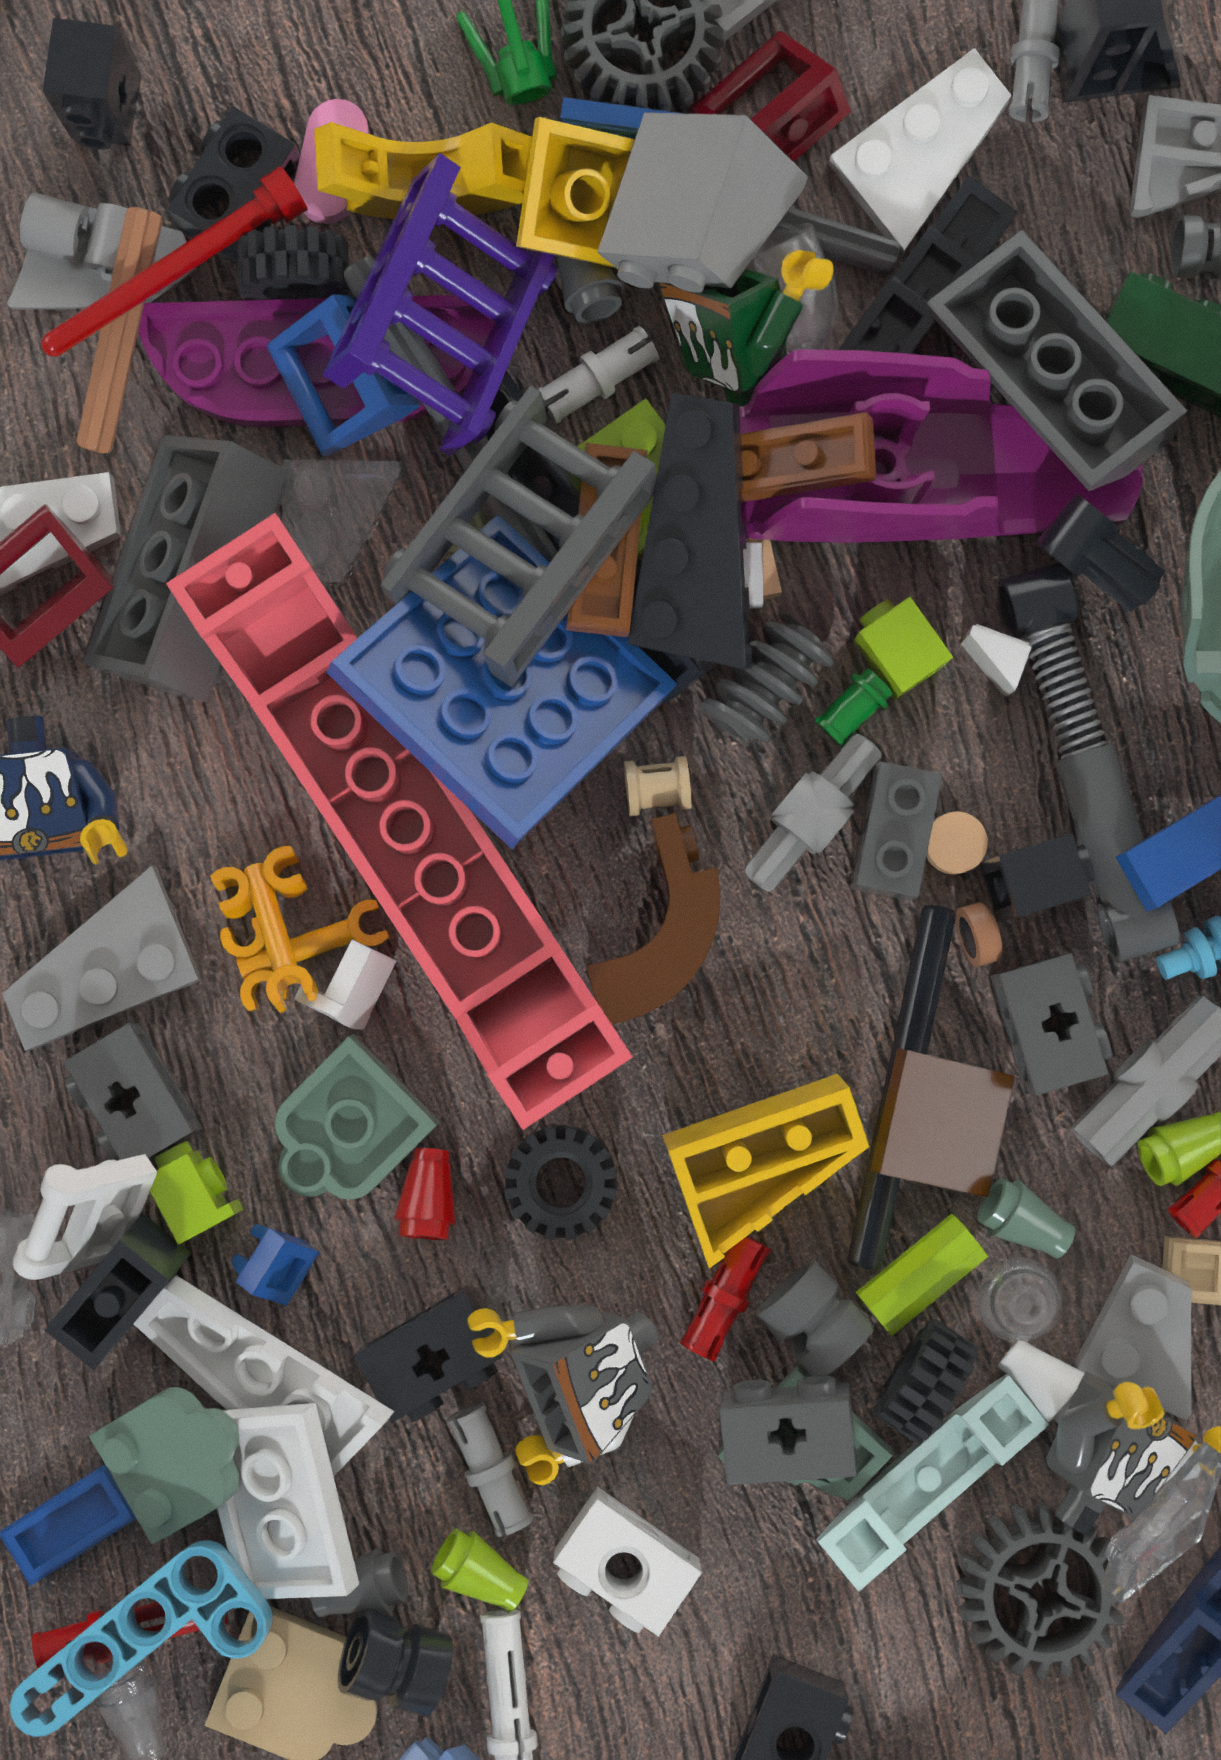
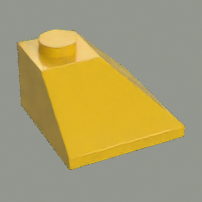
(570, 189)

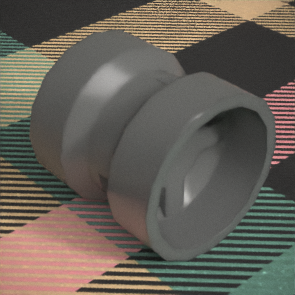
(1196, 247)

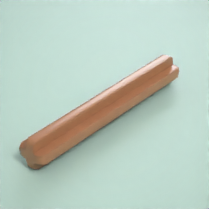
(118, 338)

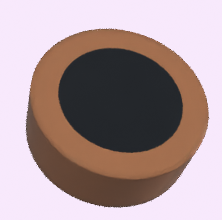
(978, 934)

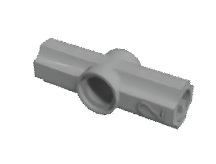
(1152, 1083)

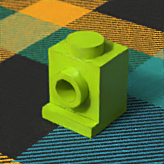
(190, 1192)

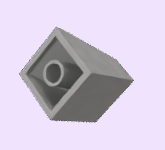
(697, 201)

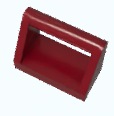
(800, 111)
(66, 603)

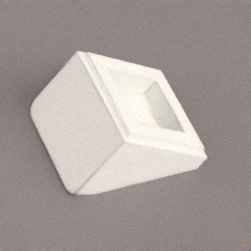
(997, 655)

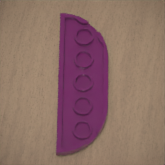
(222, 367)

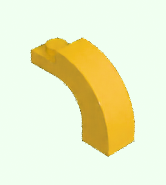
(378, 171)

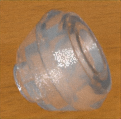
(1012, 1319)

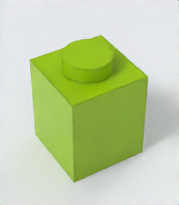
(900, 645)

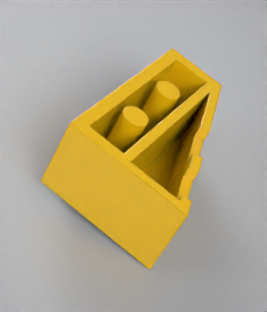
(761, 1158)

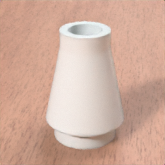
(1042, 1378)

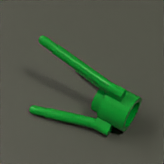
(522, 71)

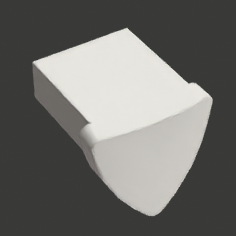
(353, 986)

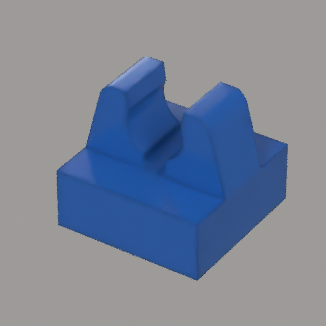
(275, 1265)

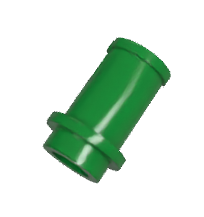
(854, 706)

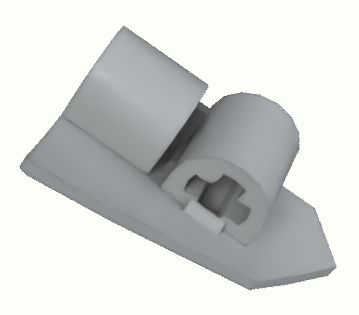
(75, 253)

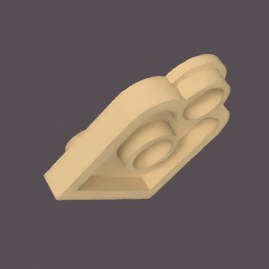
(289, 1693)

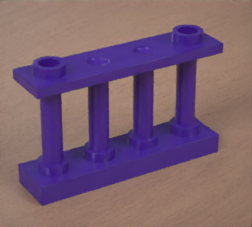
(387, 301)

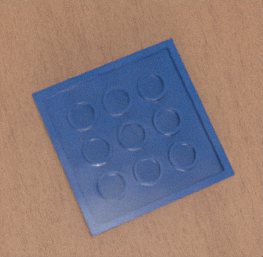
(494, 744)

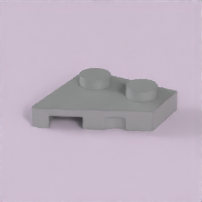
(1144, 1335)

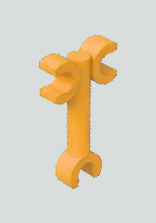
(258, 889)
(255, 962)

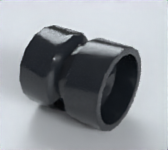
(403, 1665)

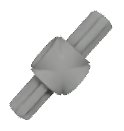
(813, 812)

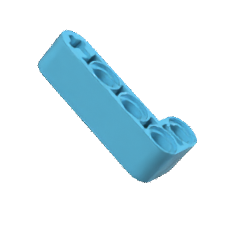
(132, 1643)

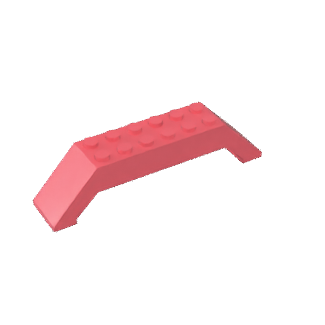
(401, 827)

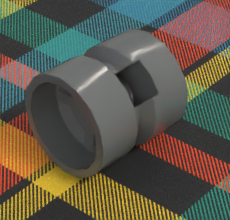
(818, 1324)

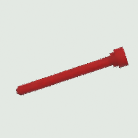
(272, 201)

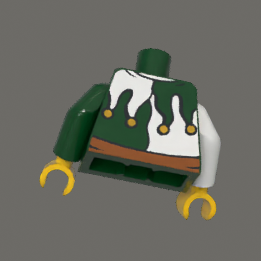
(742, 330)

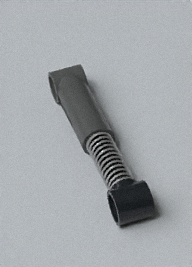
(1040, 610)

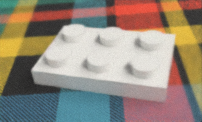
(287, 1510)

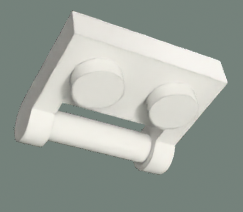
(106, 1206)

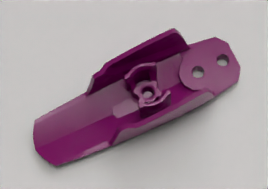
(941, 448)

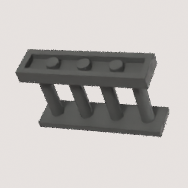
(546, 590)

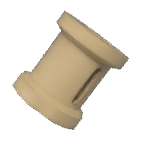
(657, 785)

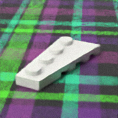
(254, 1369)

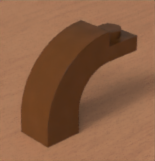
(666, 964)

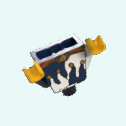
(52, 799)

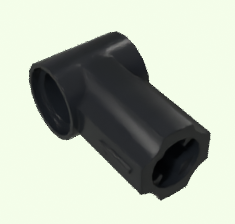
(1091, 546)

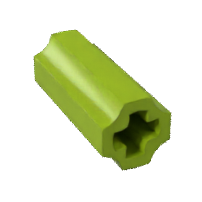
(922, 1274)

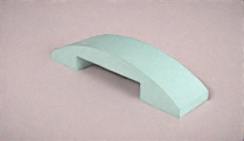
(928, 1478)

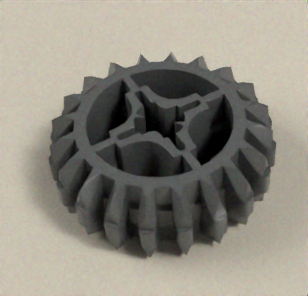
(599, 54)
(1048, 1563)

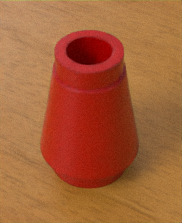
(427, 1196)

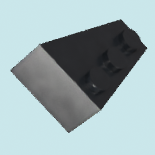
(1115, 48)

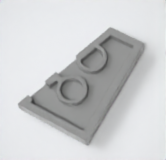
(105, 967)

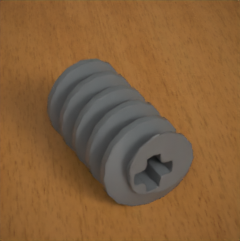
(768, 682)

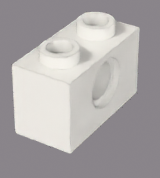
(611, 1528)

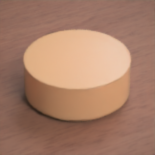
(957, 843)

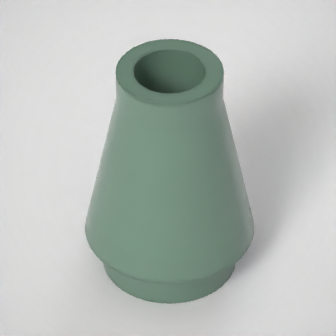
(1023, 1218)

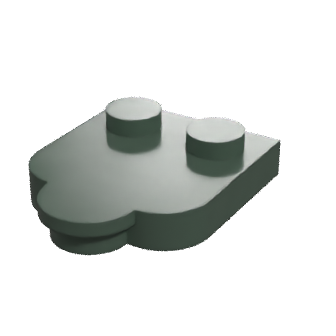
(348, 1125)
(171, 1460)

